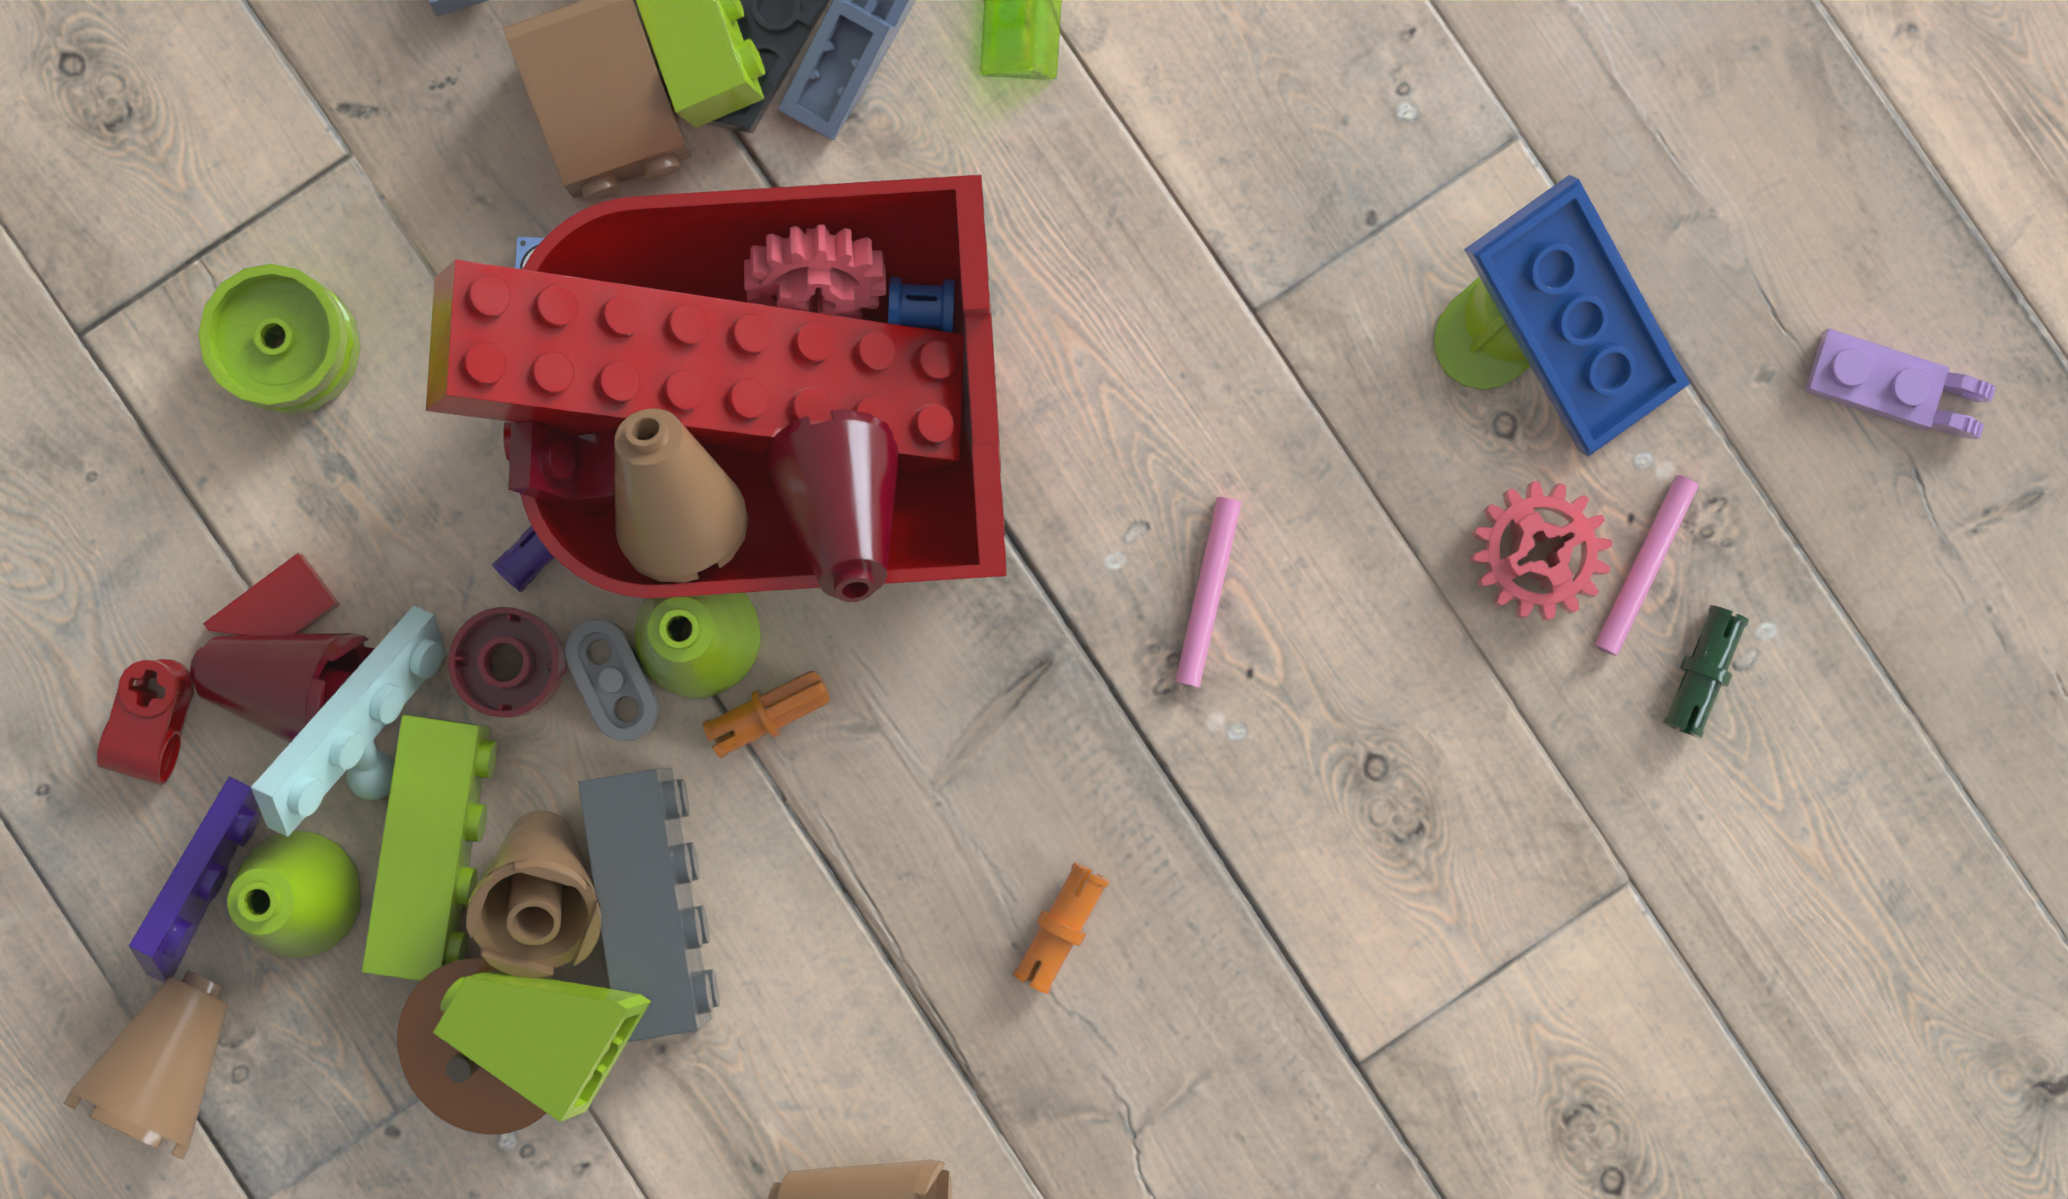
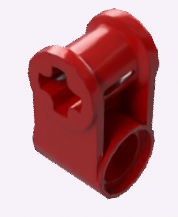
(143, 729)

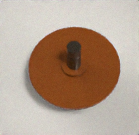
(446, 1078)

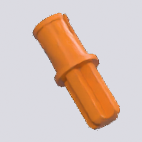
(767, 713)

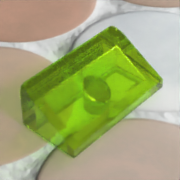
(1021, 39)

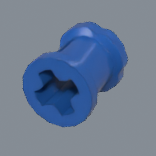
(921, 305)

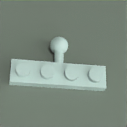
(345, 727)

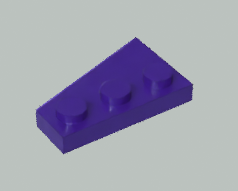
(195, 881)

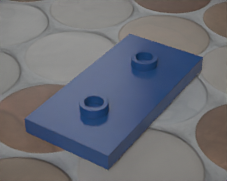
(1577, 315)

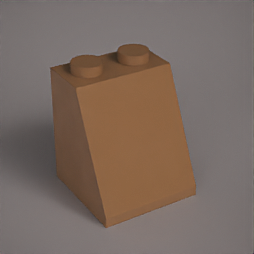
(598, 95)

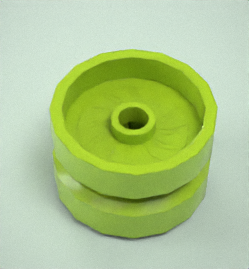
(287, 304)

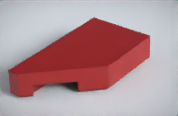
(279, 604)

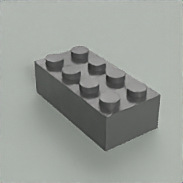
(647, 900)

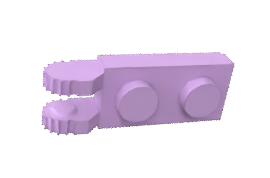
(1893, 384)

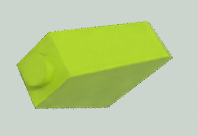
(541, 1034)

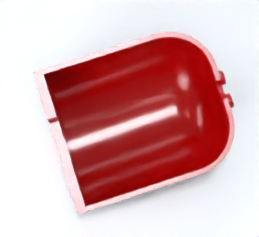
(697, 245)

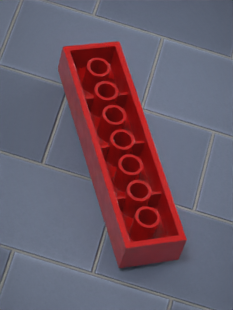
(727, 369)

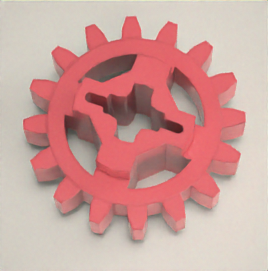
(816, 273)
(1557, 576)

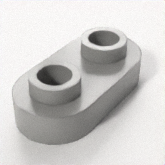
(612, 681)

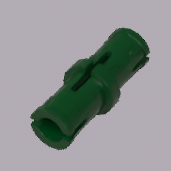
(1706, 671)

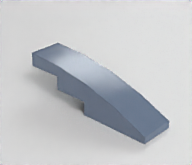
(842, 61)

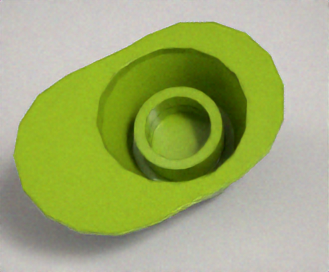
(1476, 342)

